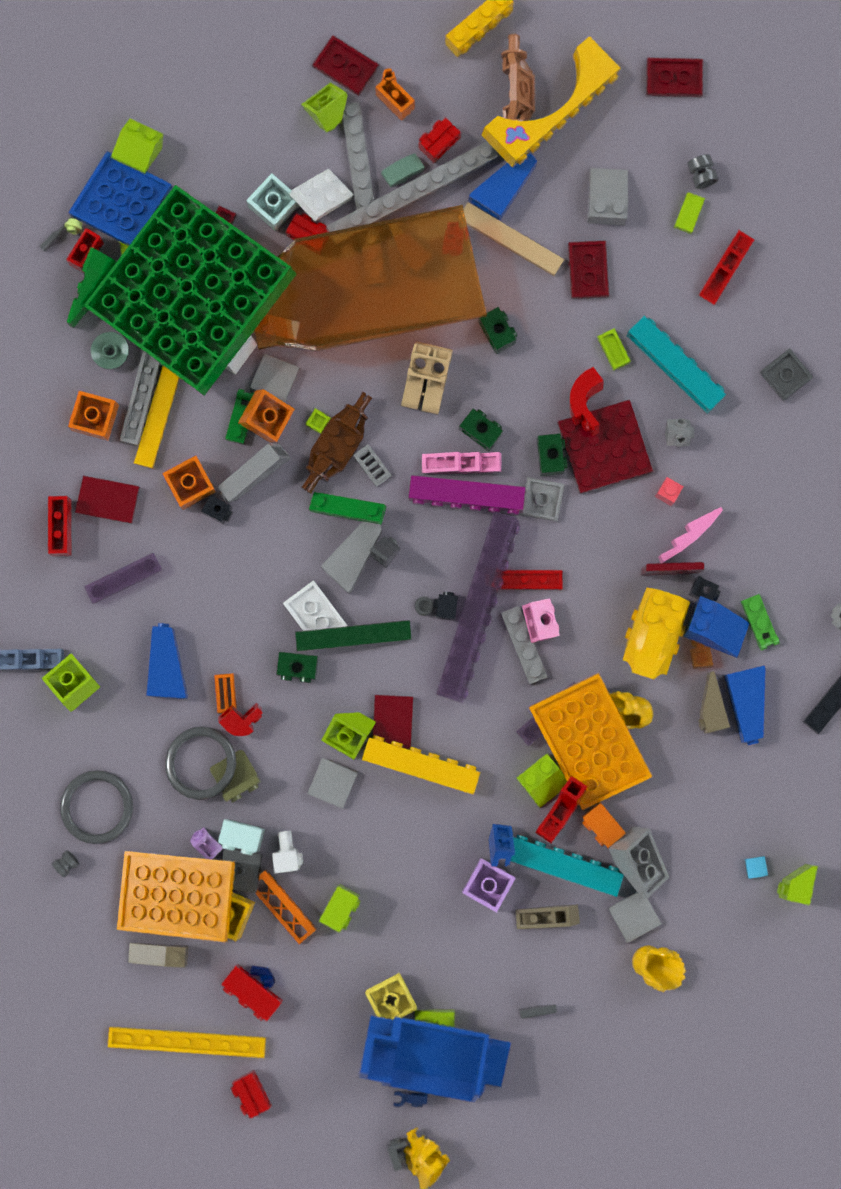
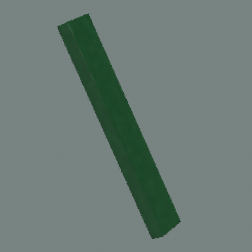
(353, 635)

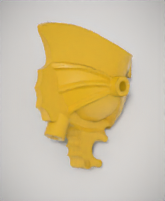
(424, 1159)

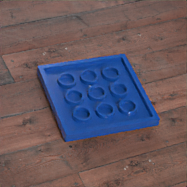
(119, 199)

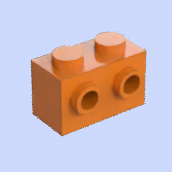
(603, 825)

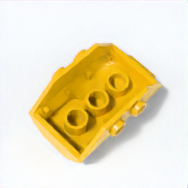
(655, 632)

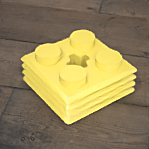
(396, 988)

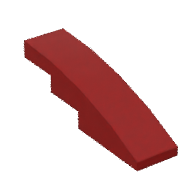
(726, 267)

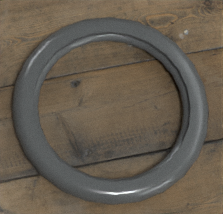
(170, 766)
(65, 807)

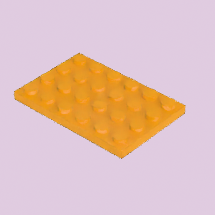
(591, 739)
(176, 896)

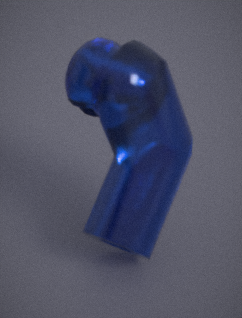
(265, 975)

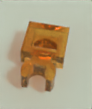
(700, 656)

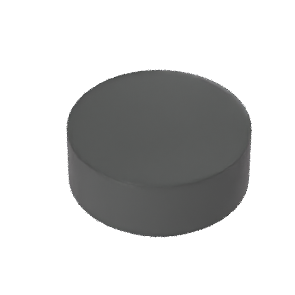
(424, 606)

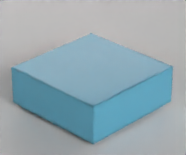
(756, 867)

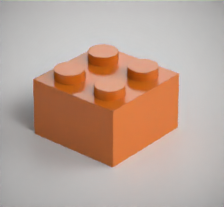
(93, 415)
(266, 415)
(189, 482)

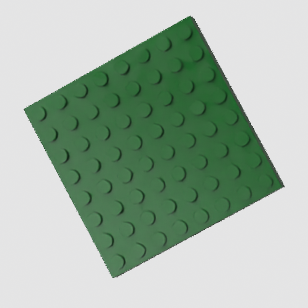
(190, 289)

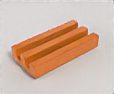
(225, 688)

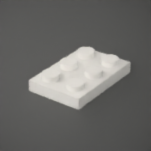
(321, 194)
(313, 609)

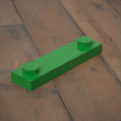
(347, 508)

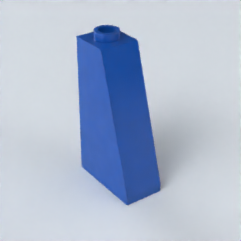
(501, 188)
(165, 666)
(747, 701)

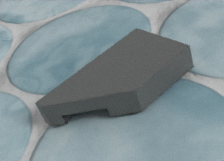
(537, 1010)

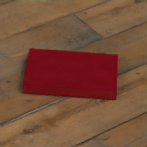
(345, 65)
(674, 77)
(588, 269)
(107, 499)
(672, 568)
(393, 719)

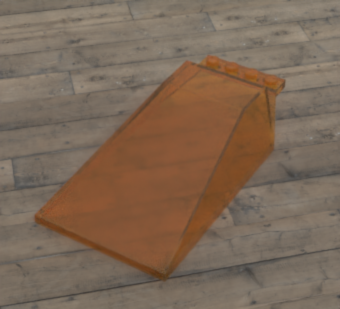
(376, 282)

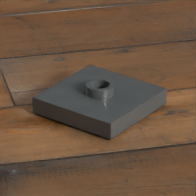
(786, 374)
(246, 869)

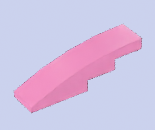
(461, 463)
(694, 531)

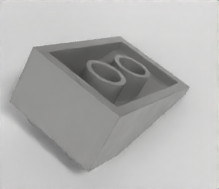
(608, 196)
(640, 861)

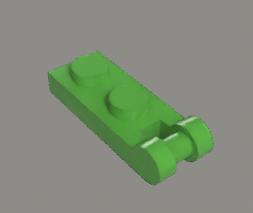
(759, 621)

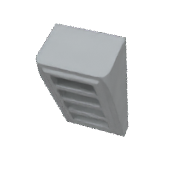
(361, 453)

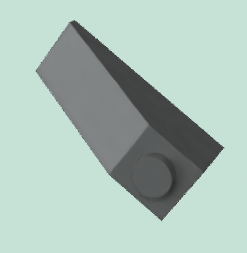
(385, 551)

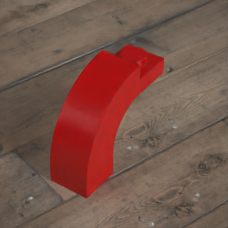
(582, 390)
(562, 810)

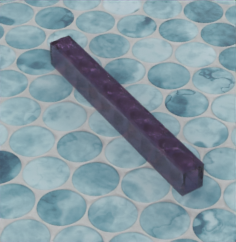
(478, 607)

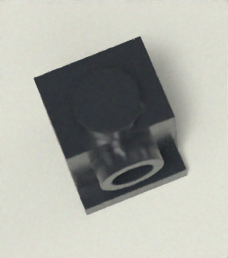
(698, 589)

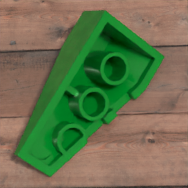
(95, 270)

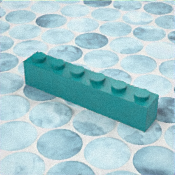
(676, 364)
(567, 867)

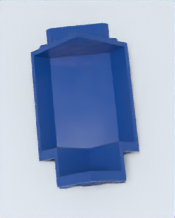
(432, 1058)

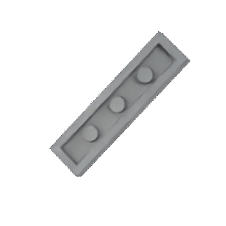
(524, 648)

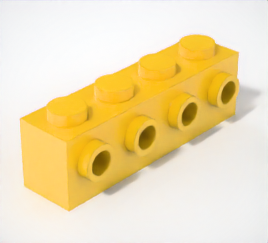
(477, 25)

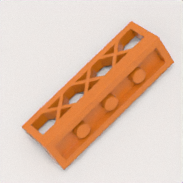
(290, 905)

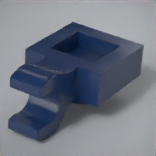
(415, 1098)

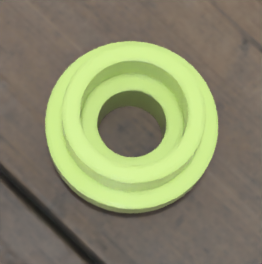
(74, 226)

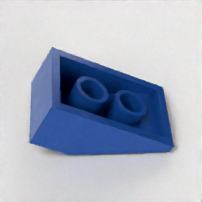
(716, 627)

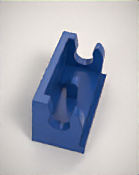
(501, 844)

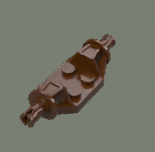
(337, 443)

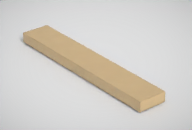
(512, 240)

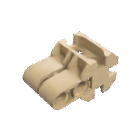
(436, 380)

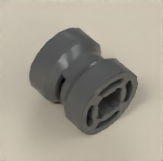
(65, 863)

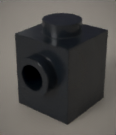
(217, 510)
(446, 606)

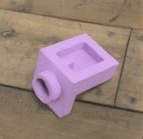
(205, 844)

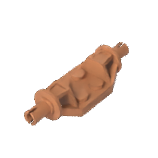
(521, 82)

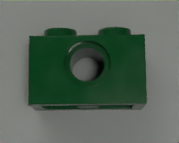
(502, 340)
(487, 439)
(547, 465)
(287, 660)

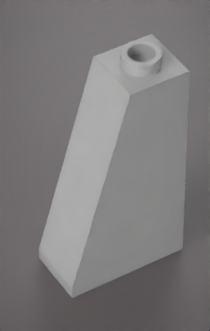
(253, 471)
(352, 555)

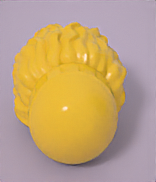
(635, 710)
(659, 967)

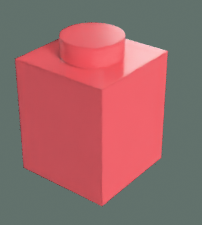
(669, 491)

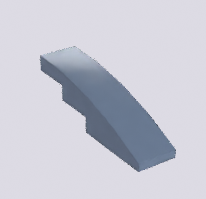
(30, 659)

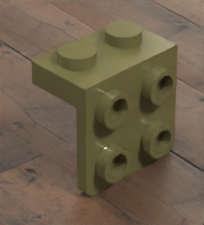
(243, 779)

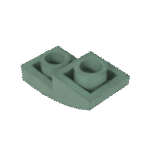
(402, 169)

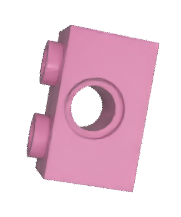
(537, 630)

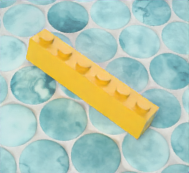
(420, 765)

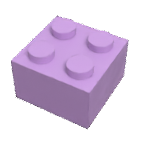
(488, 885)

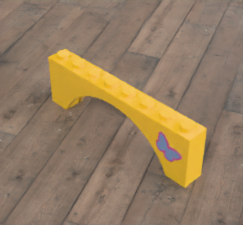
(518, 138)

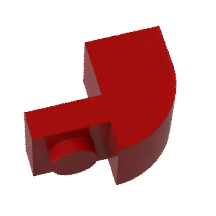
(240, 724)

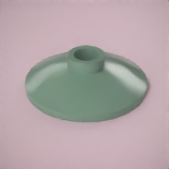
(103, 344)

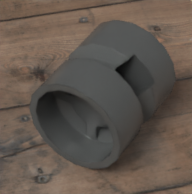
(702, 170)

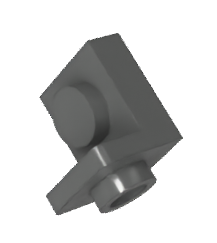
(396, 1156)

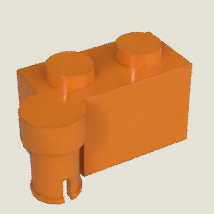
(394, 95)

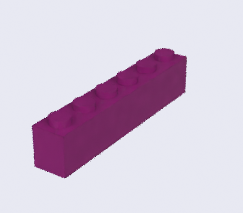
(467, 494)

